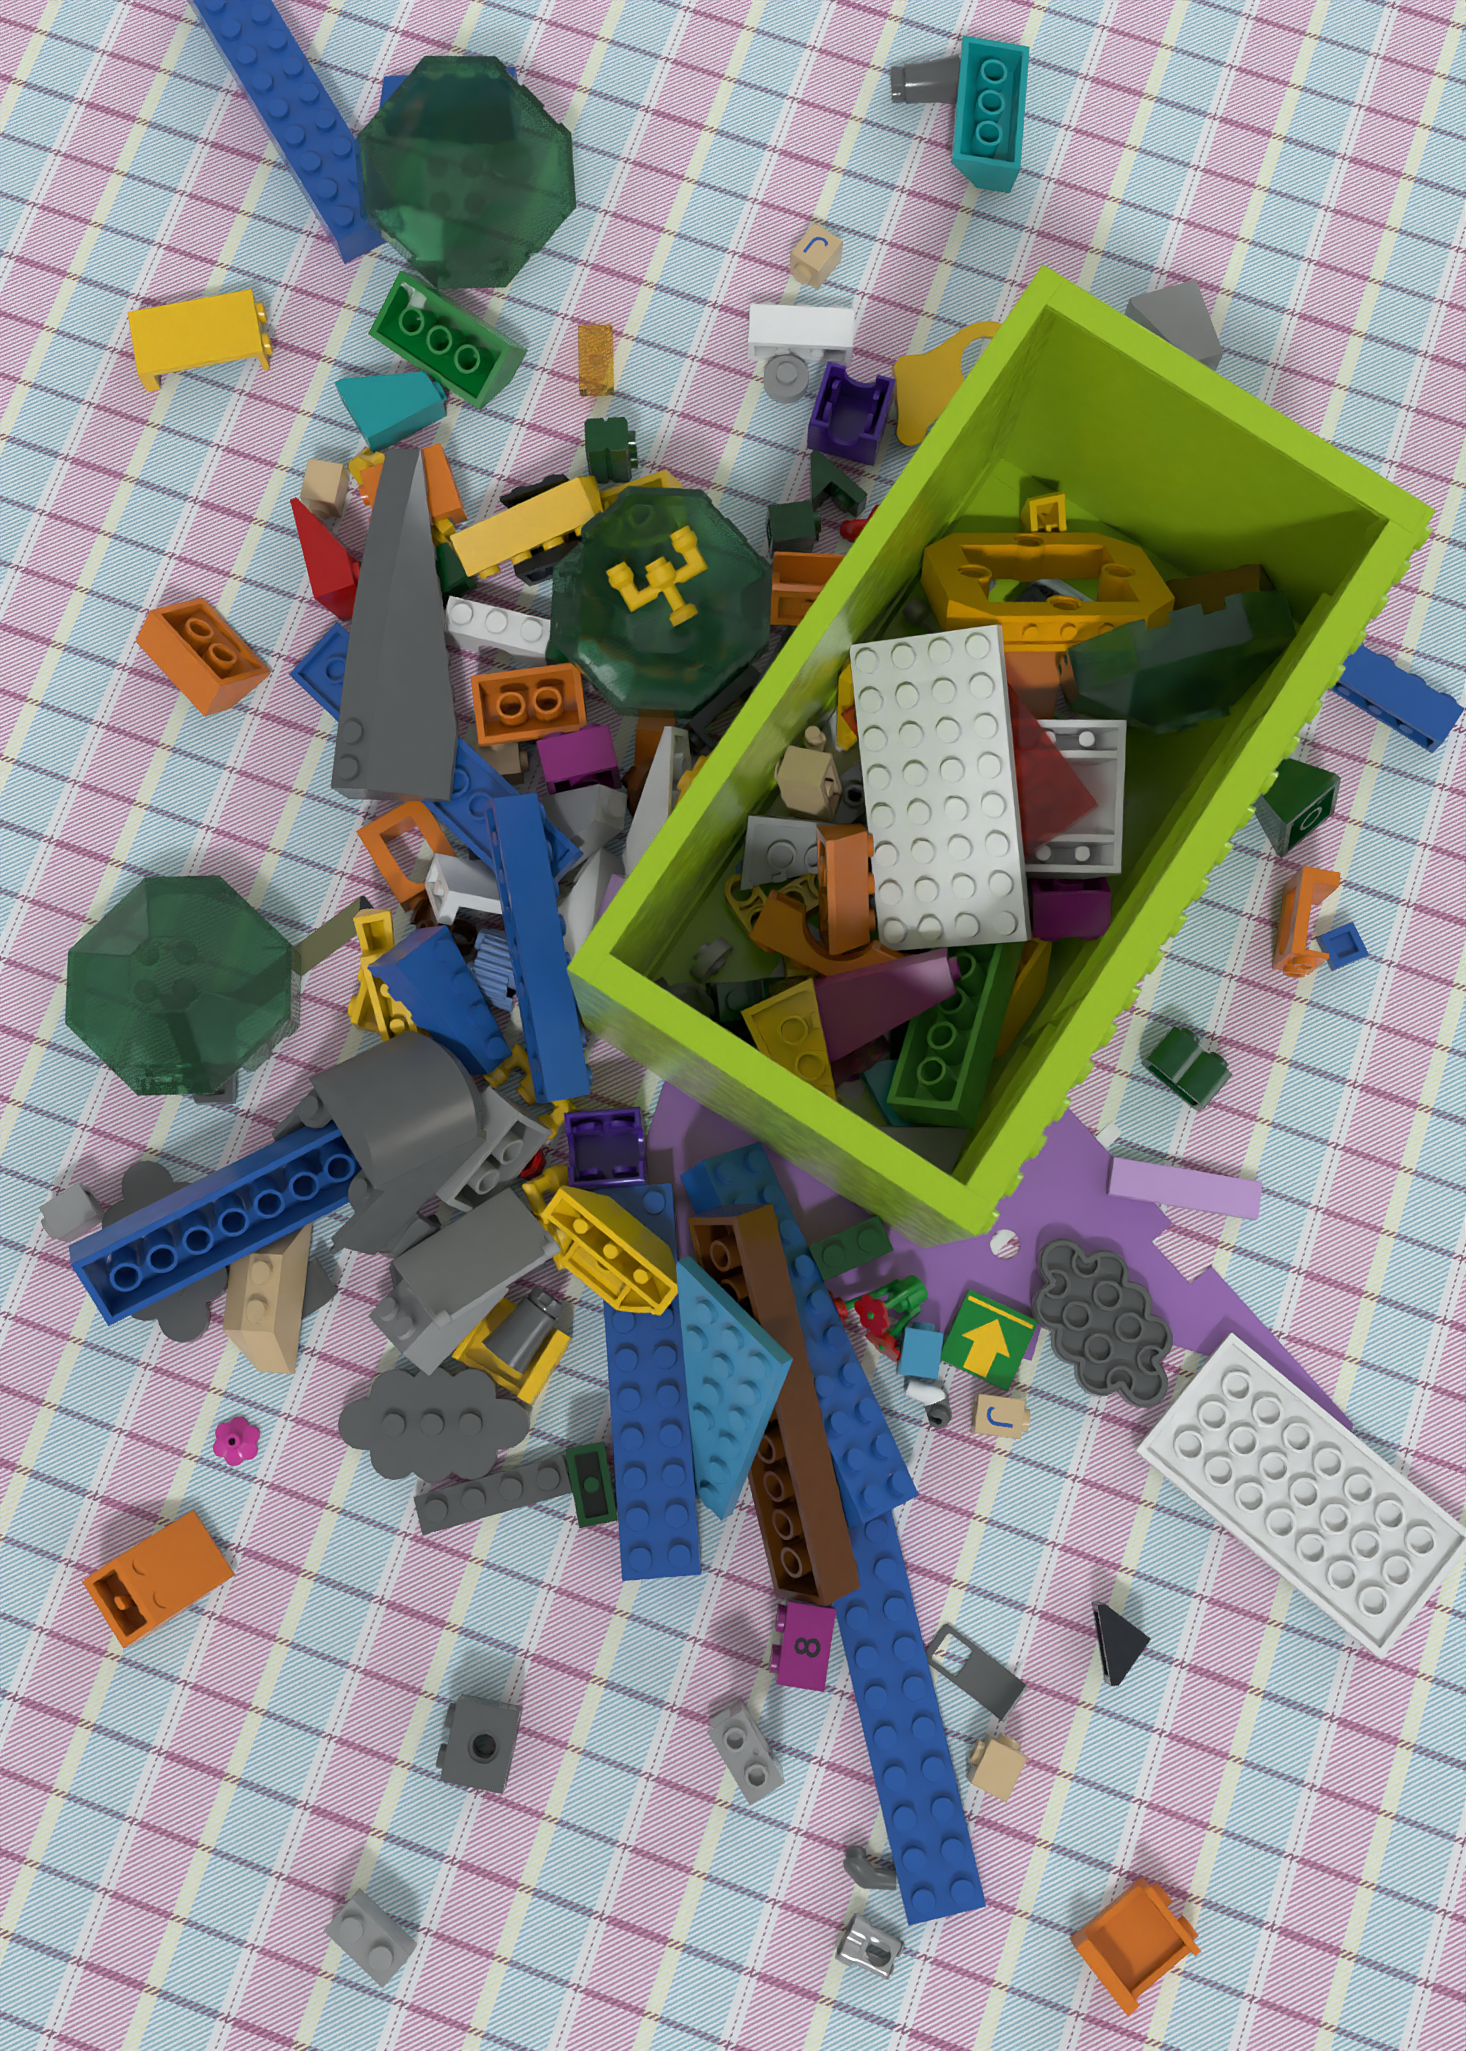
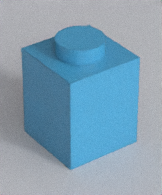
(920, 1351)

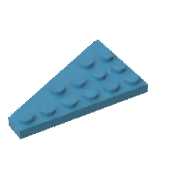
(731, 1385)

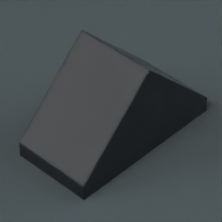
(1118, 1643)

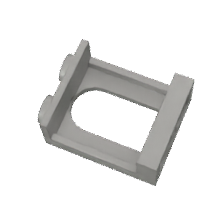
(746, 1751)

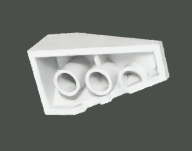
(658, 794)
(586, 896)

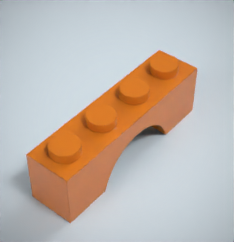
(785, 929)

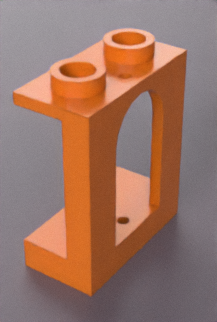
(392, 825)
(1303, 889)

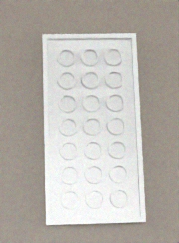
(941, 789)
(1304, 1495)

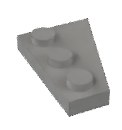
(778, 849)

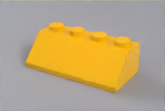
(527, 527)

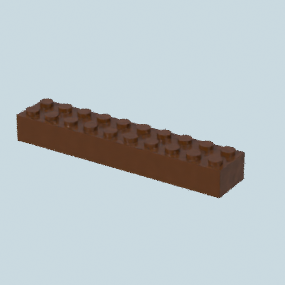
(793, 1465)

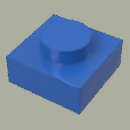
(1343, 946)

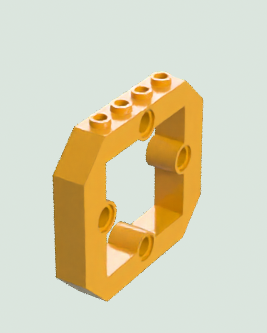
(962, 565)

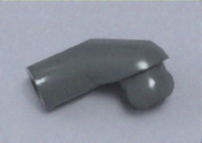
(864, 1874)

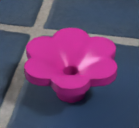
(245, 1445)

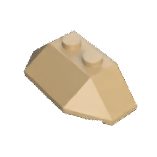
(267, 1302)

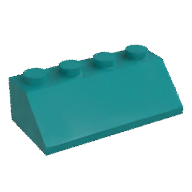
(990, 112)

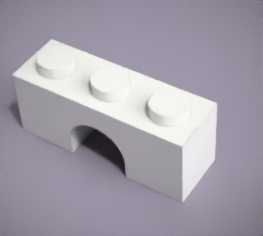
(477, 624)

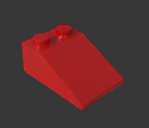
(329, 562)

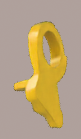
(930, 381)

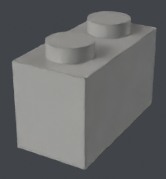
(371, 1938)

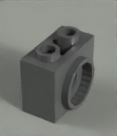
(462, 1760)

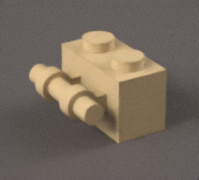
(809, 779)

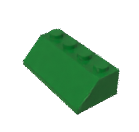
(446, 340)

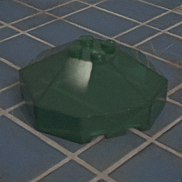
(465, 172)
(638, 656)
(1178, 671)
(182, 986)

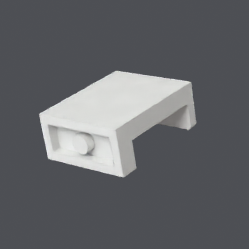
(460, 883)

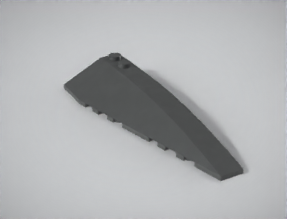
(397, 691)

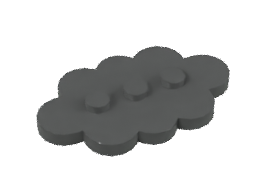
(185, 1313)
(1102, 1323)
(434, 1424)

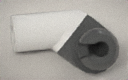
(934, 1402)

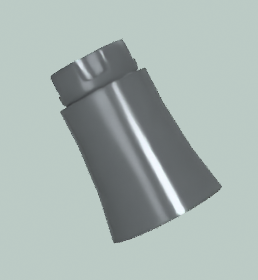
(926, 81)
(524, 1329)

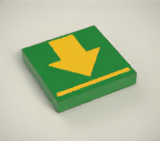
(988, 1340)

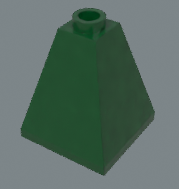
(1296, 803)

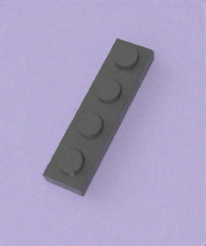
(493, 1494)

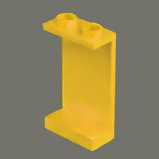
(198, 335)

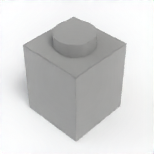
(71, 1213)

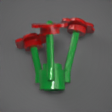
(873, 1314)

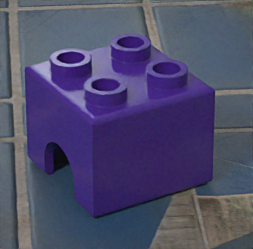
(850, 415)
(606, 1148)

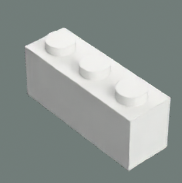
(801, 332)

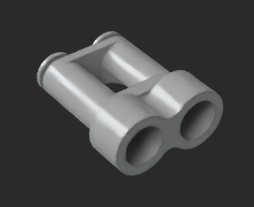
(855, 1941)

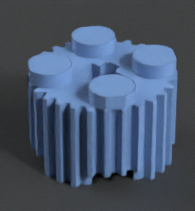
(494, 969)

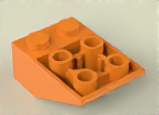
(158, 1579)

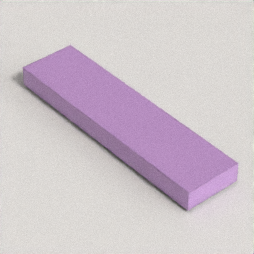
(1184, 1188)

